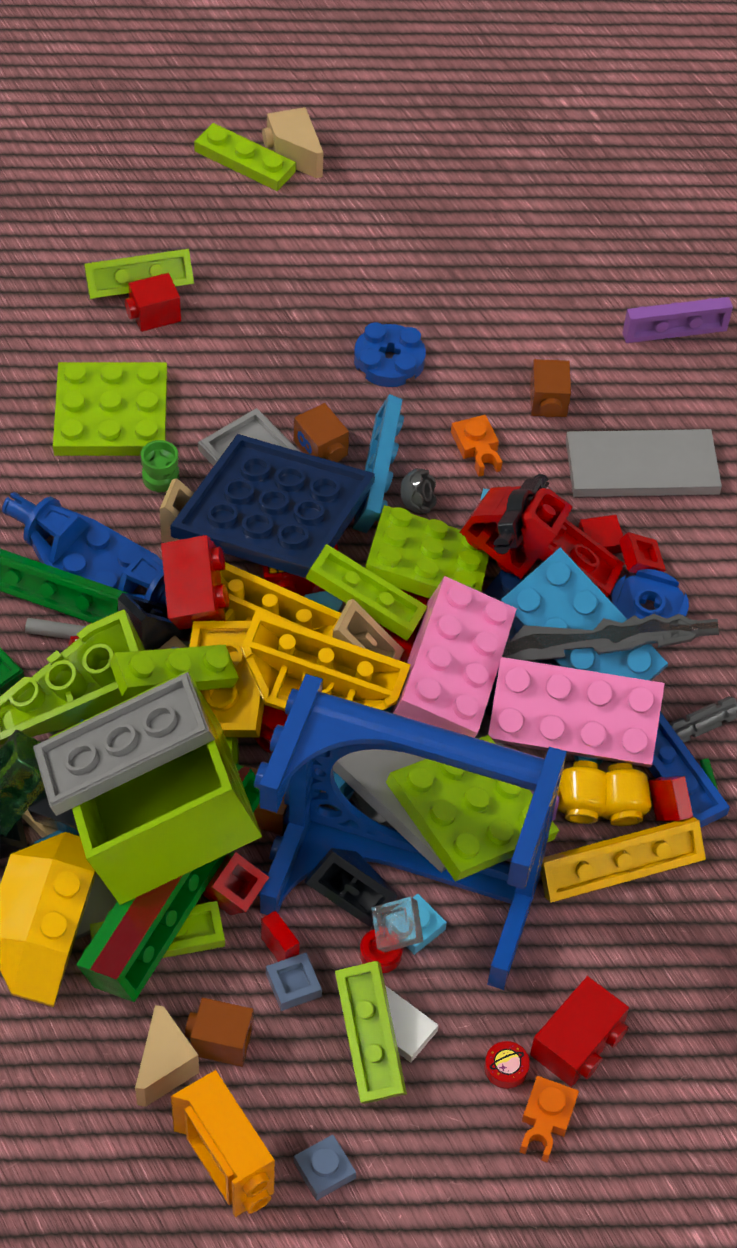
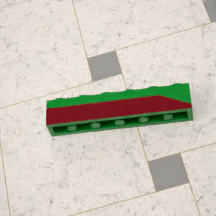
(143, 928)

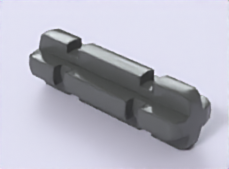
(706, 719)

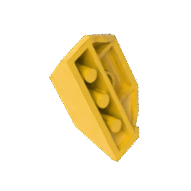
(252, 594)
(285, 652)
(41, 914)

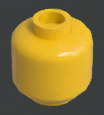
(582, 792)
(626, 795)

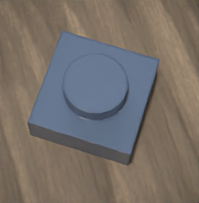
(293, 981)
(324, 1167)

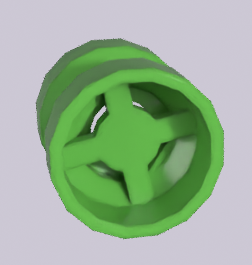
(159, 465)

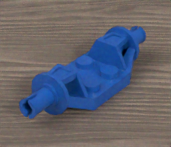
(87, 547)

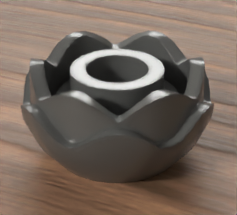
(418, 491)

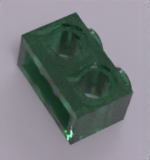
(19, 779)

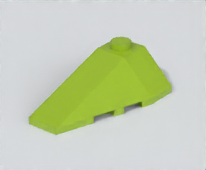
(72, 683)

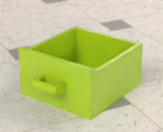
(167, 818)

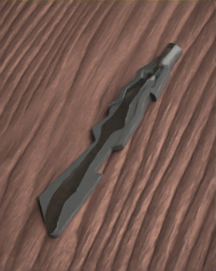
(609, 636)

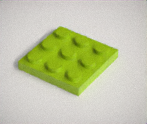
(109, 407)
(421, 551)
(463, 814)

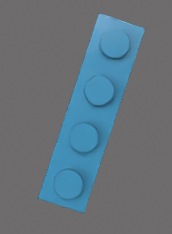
(380, 456)

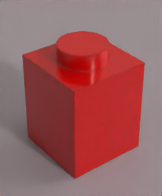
(153, 302)
(235, 884)

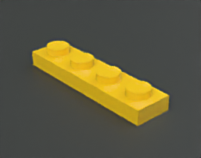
(622, 859)

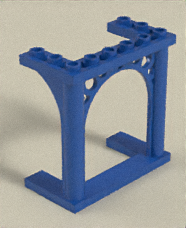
(327, 728)

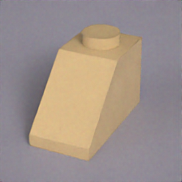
(294, 137)

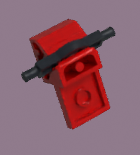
(530, 524)

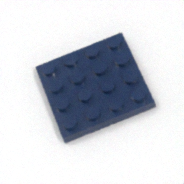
(273, 504)

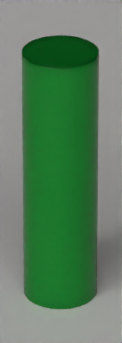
(706, 766)

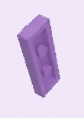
(677, 319)

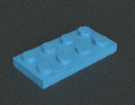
(565, 597)

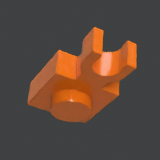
(477, 440)
(549, 1112)

